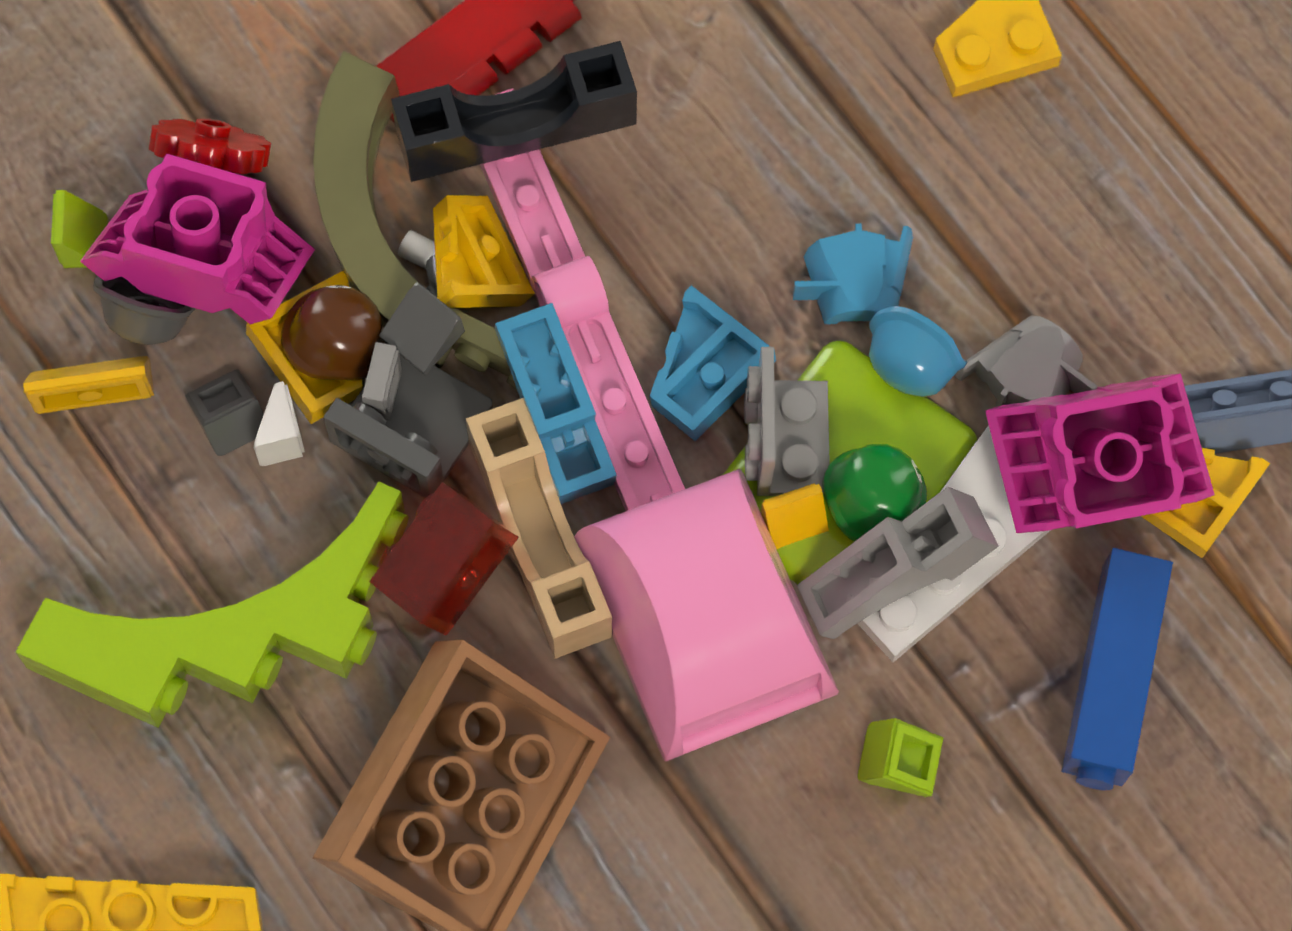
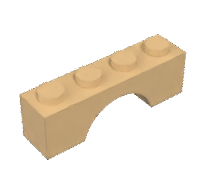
(546, 552)

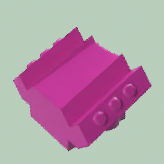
(202, 242)
(1099, 454)

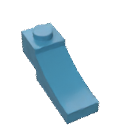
(556, 402)

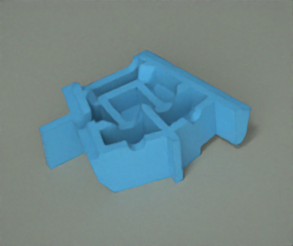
(855, 274)

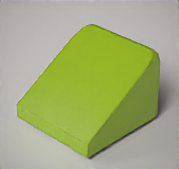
(74, 227)
(900, 757)

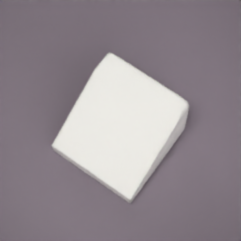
(279, 430)

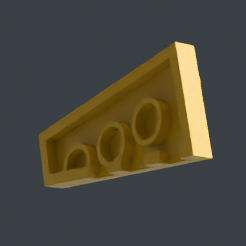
(124, 906)

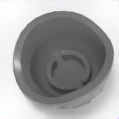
(139, 315)

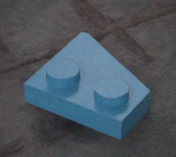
(704, 365)

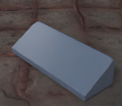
(1243, 411)

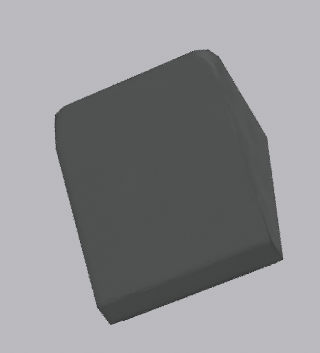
(422, 328)
(226, 412)

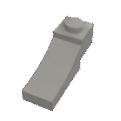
(897, 560)

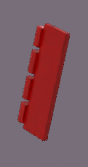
(471, 37)

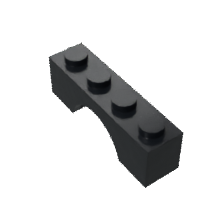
(575, 100)

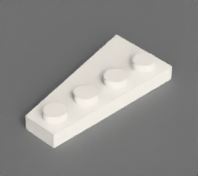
(916, 614)

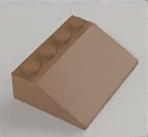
(462, 793)

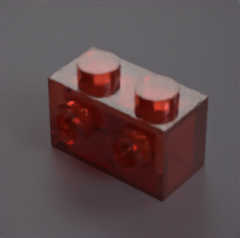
(443, 559)

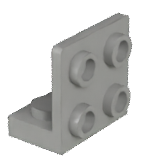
(784, 430)

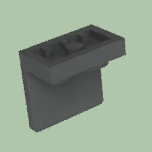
(423, 433)

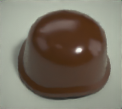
(332, 333)

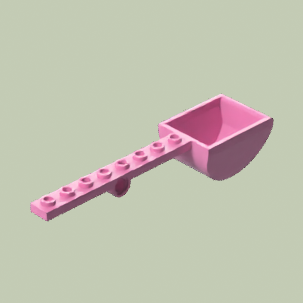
(684, 571)

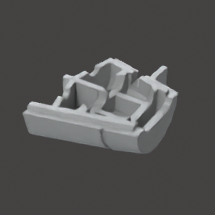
(1029, 363)

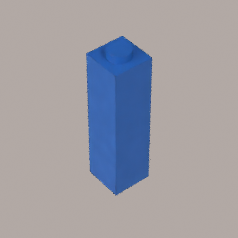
(1117, 669)

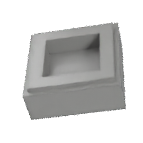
(383, 379)

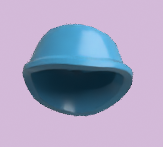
(912, 352)

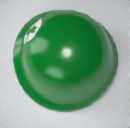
(870, 486)

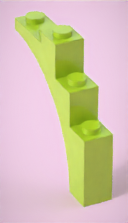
(236, 648)

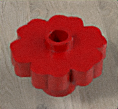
(211, 144)

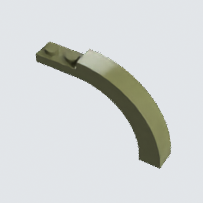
(344, 162)

